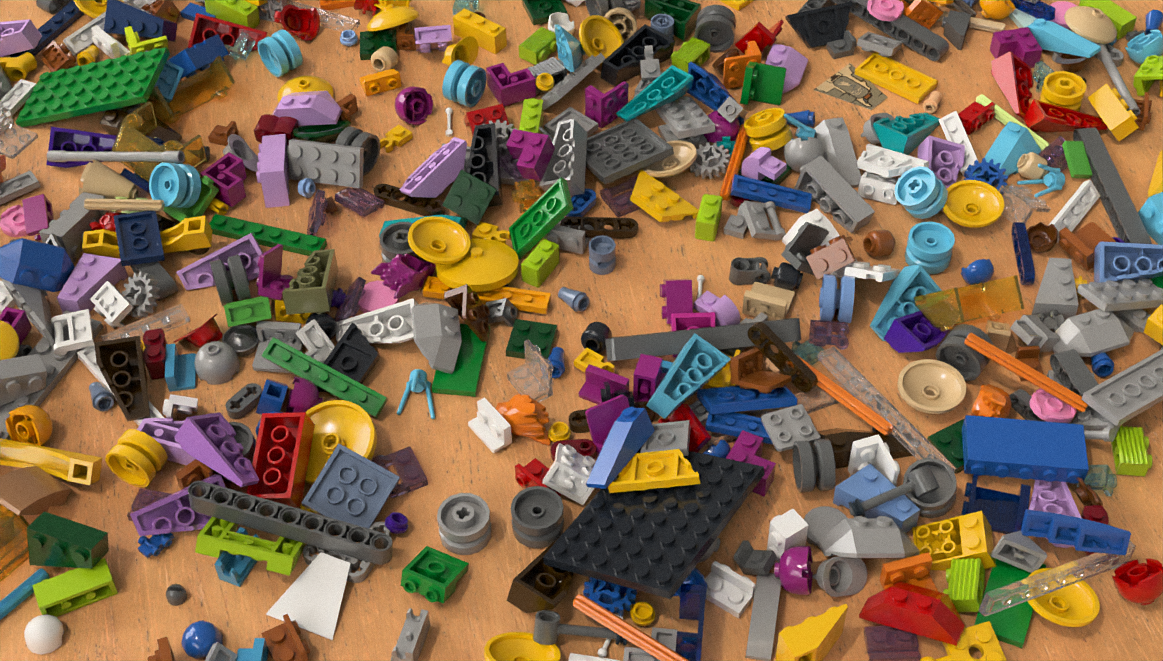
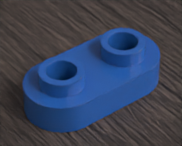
(582, 203)

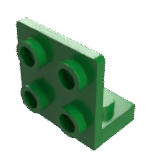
(763, 83)

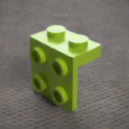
(1147, 73)

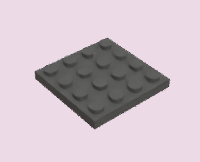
(624, 150)

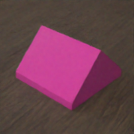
(686, 321)

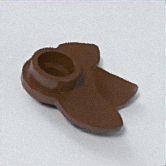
(1087, 494)

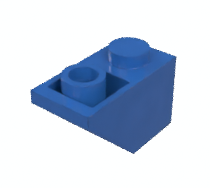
(272, 396)

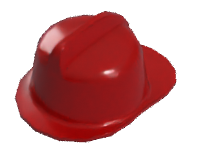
(204, 334)

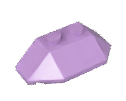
(791, 60)
(309, 108)
(437, 171)

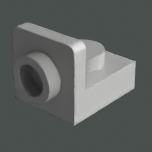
(731, 110)

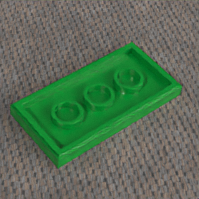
(541, 217)
(467, 369)
(1012, 623)

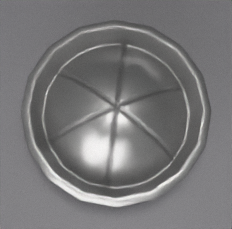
(242, 338)

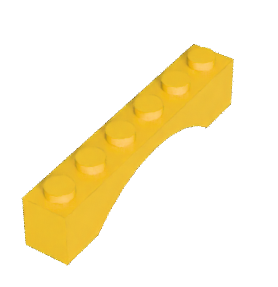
(187, 235)
(60, 463)

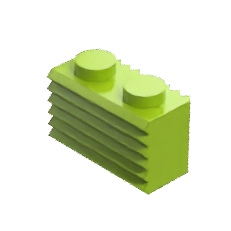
(538, 46)
(691, 51)
(708, 217)
(540, 263)
(1131, 452)
(965, 584)

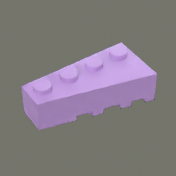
(18, 36)
(273, 170)

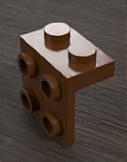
(470, 309)

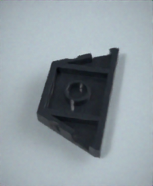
(821, 24)
(352, 355)

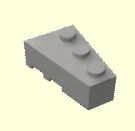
(21, 377)

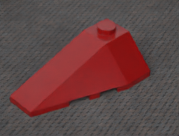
(207, 27)
(1054, 118)

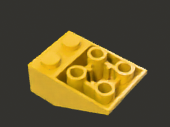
(956, 538)
(812, 637)

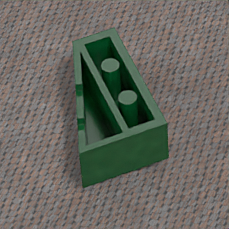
(683, 12)
(64, 543)

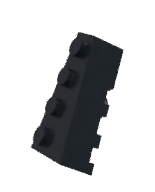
(625, 60)
(485, 159)

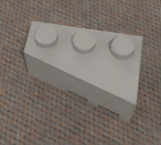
(1057, 290)

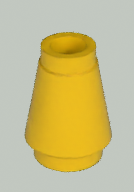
(88, 55)

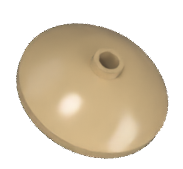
(1091, 24)
(682, 159)
(931, 386)

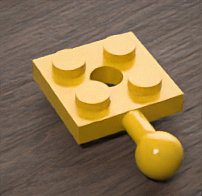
(978, 636)

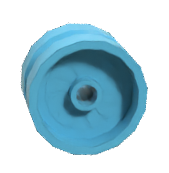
(280, 53)
(464, 83)
(175, 184)
(921, 192)
(930, 246)

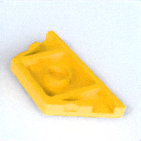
(660, 200)
(655, 471)

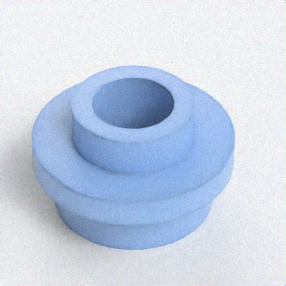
(348, 38)
(306, 187)

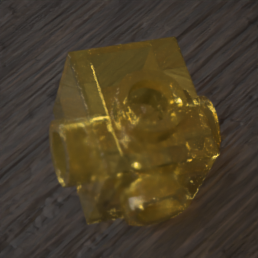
(525, 194)

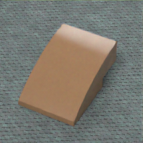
(31, 491)

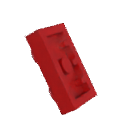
(976, 115)
(698, 433)
(532, 474)

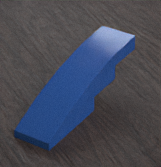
(1075, 531)

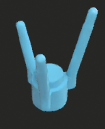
(802, 131)
(1053, 179)
(417, 383)

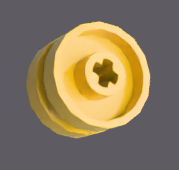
(1063, 90)
(768, 129)
(136, 458)

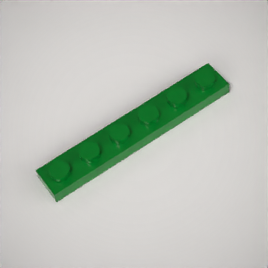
(267, 235)
(324, 377)

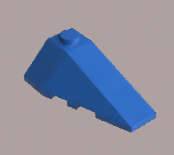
(708, 88)
(621, 444)

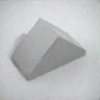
(1019, 552)

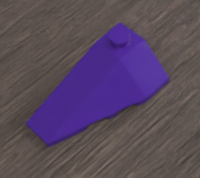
(78, 140)
(913, 334)

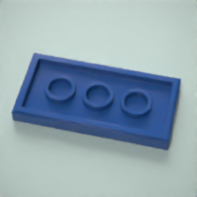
(737, 399)

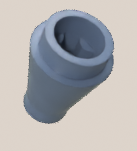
(575, 299)
(101, 397)

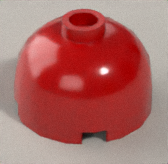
(1139, 581)

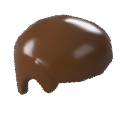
(1042, 237)

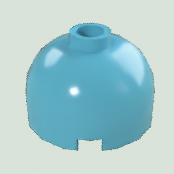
(1145, 45)

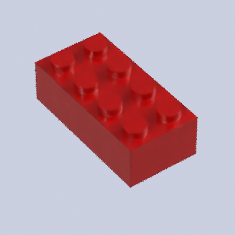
(282, 457)

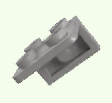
(569, 238)
(280, 330)
(789, 426)

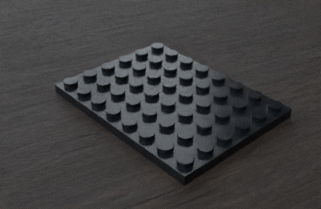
(657, 534)

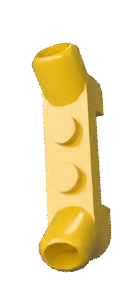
(18, 67)

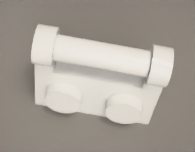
(79, 331)

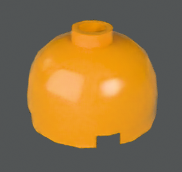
(996, 8)
(29, 425)

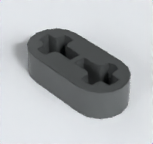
(244, 401)

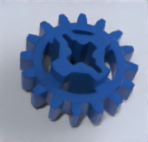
(988, 171)
(610, 595)

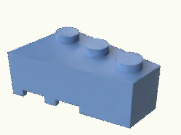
(870, 483)

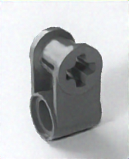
(747, 271)

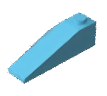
(568, 48)
(899, 300)

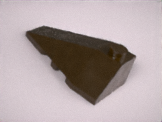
(113, 118)
(125, 373)
(843, 439)
(539, 586)

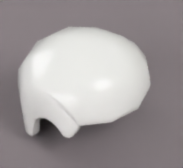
(561, 19)
(43, 634)

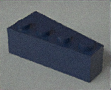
(147, 25)

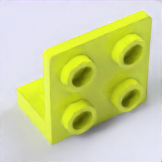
(136, 46)

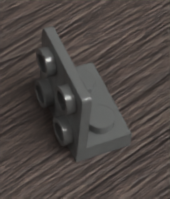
(807, 238)

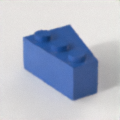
(199, 56)

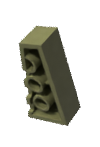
(314, 285)

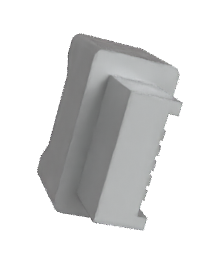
(1035, 333)

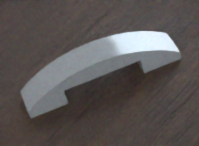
(763, 617)

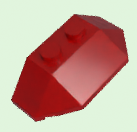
(915, 611)

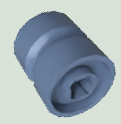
(664, 24)
(602, 255)

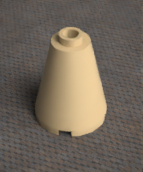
(106, 182)

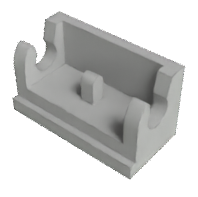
(412, 637)

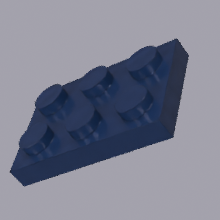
(138, 238)

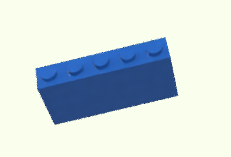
(1024, 449)

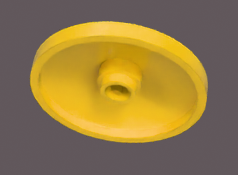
(484, 268)
(339, 423)

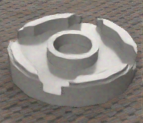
(821, 521)

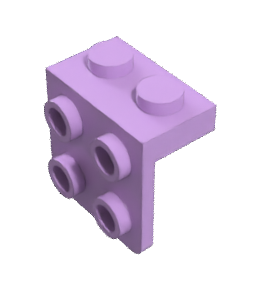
(433, 38)

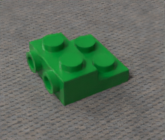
(433, 574)

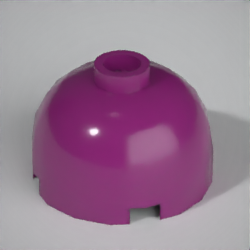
(413, 105)
(722, 128)
(303, 396)
(795, 570)

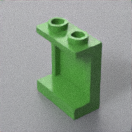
(207, 194)
(247, 311)

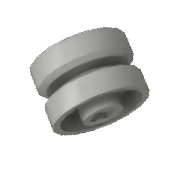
(464, 523)

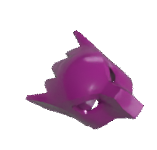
(401, 277)

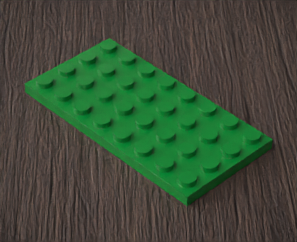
(93, 87)

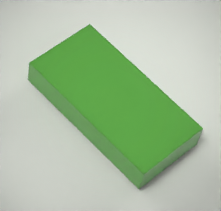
(1077, 159)

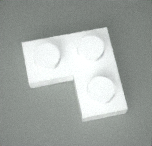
(316, 341)

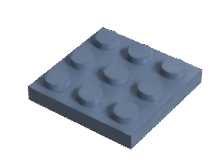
(350, 488)

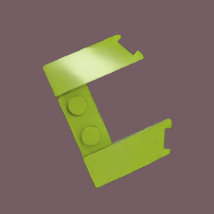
(220, 536)

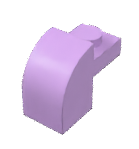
(762, 164)
(725, 310)

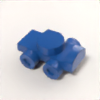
(155, 544)

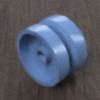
(840, 299)

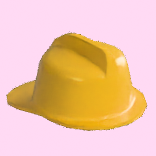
(465, 50)

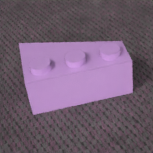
(87, 278)
(164, 431)

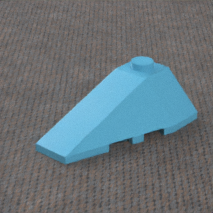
(1059, 39)
(1010, 146)

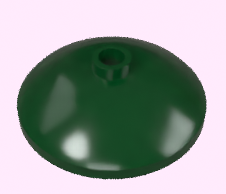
(321, 133)

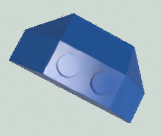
(35, 264)

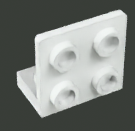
(877, 453)
(570, 474)

